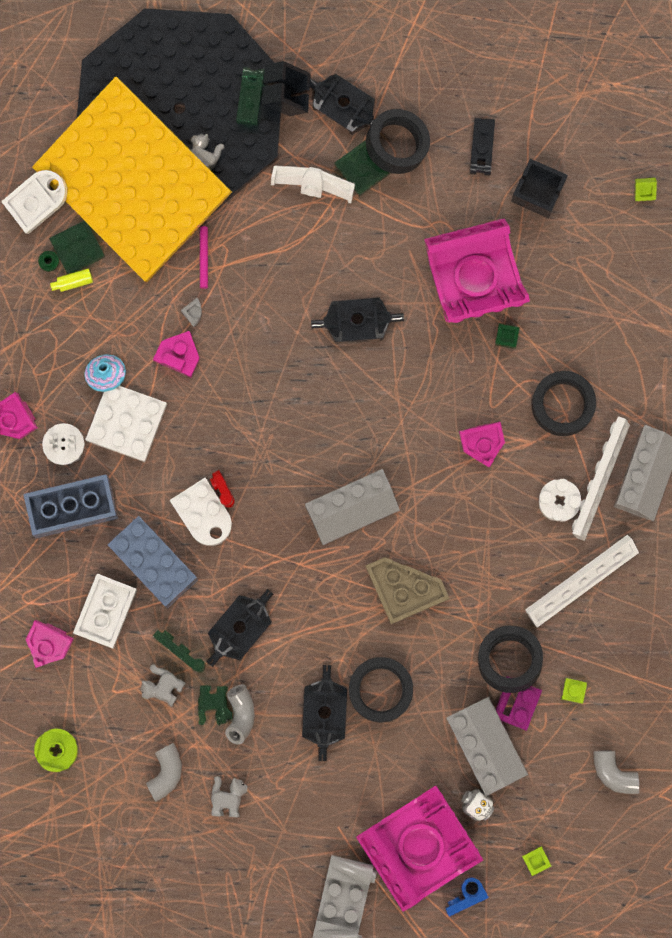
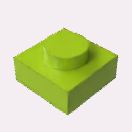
(645, 189)
(574, 691)
(536, 861)

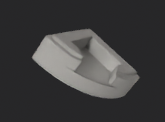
(193, 312)

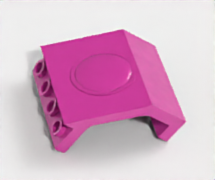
(475, 271)
(419, 848)

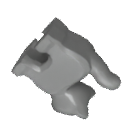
(199, 143)
(164, 688)
(230, 800)

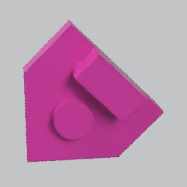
(178, 354)
(16, 417)
(483, 442)
(47, 643)

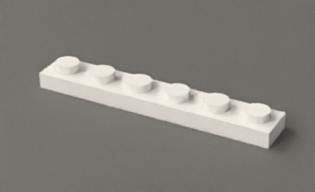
(598, 484)
(582, 581)

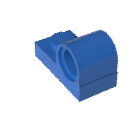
(457, 905)

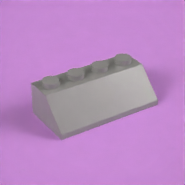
(646, 474)
(352, 507)
(487, 746)

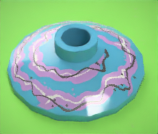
(107, 379)

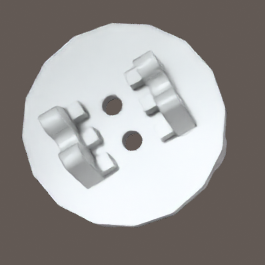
(73, 444)

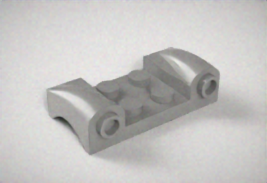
(343, 898)

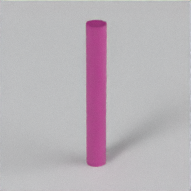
(203, 257)

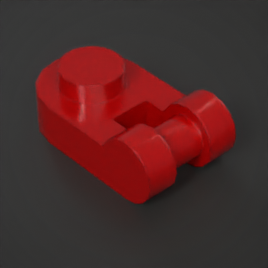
(219, 482)

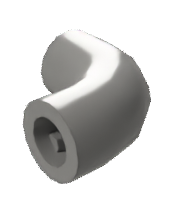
(243, 714)
(169, 774)
(613, 777)

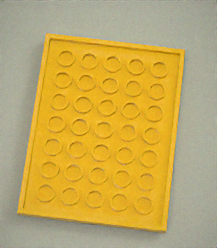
(133, 179)

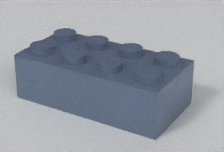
(70, 506)
(153, 562)

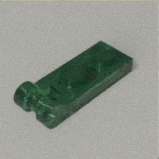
(250, 96)
(180, 651)

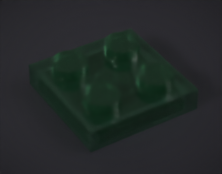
(360, 169)
(77, 247)

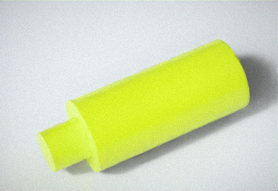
(72, 280)

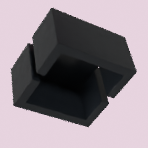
(282, 82)
(540, 188)

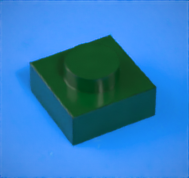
(507, 336)

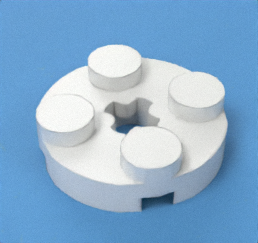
(558, 512)

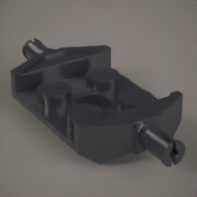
(352, 117)
(341, 327)
(233, 644)
(329, 730)

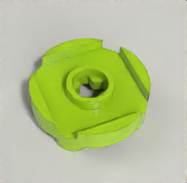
(63, 760)

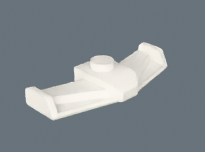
(313, 181)

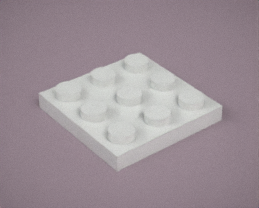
(126, 422)

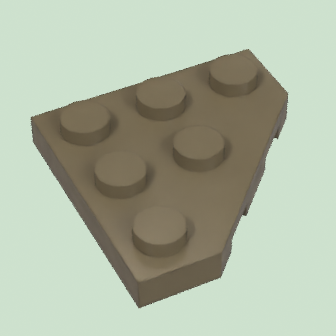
(404, 589)

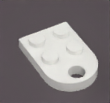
(35, 200)
(202, 512)

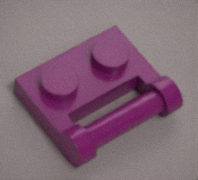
(522, 708)

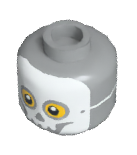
(477, 805)

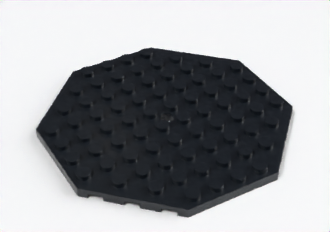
(196, 64)

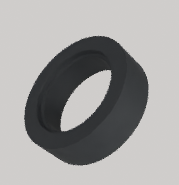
(410, 122)
(574, 380)
(517, 634)
(381, 663)

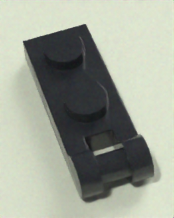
(482, 146)

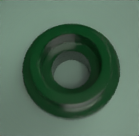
(48, 267)

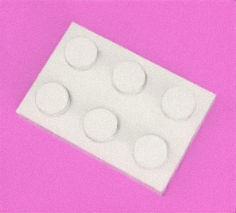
(105, 611)

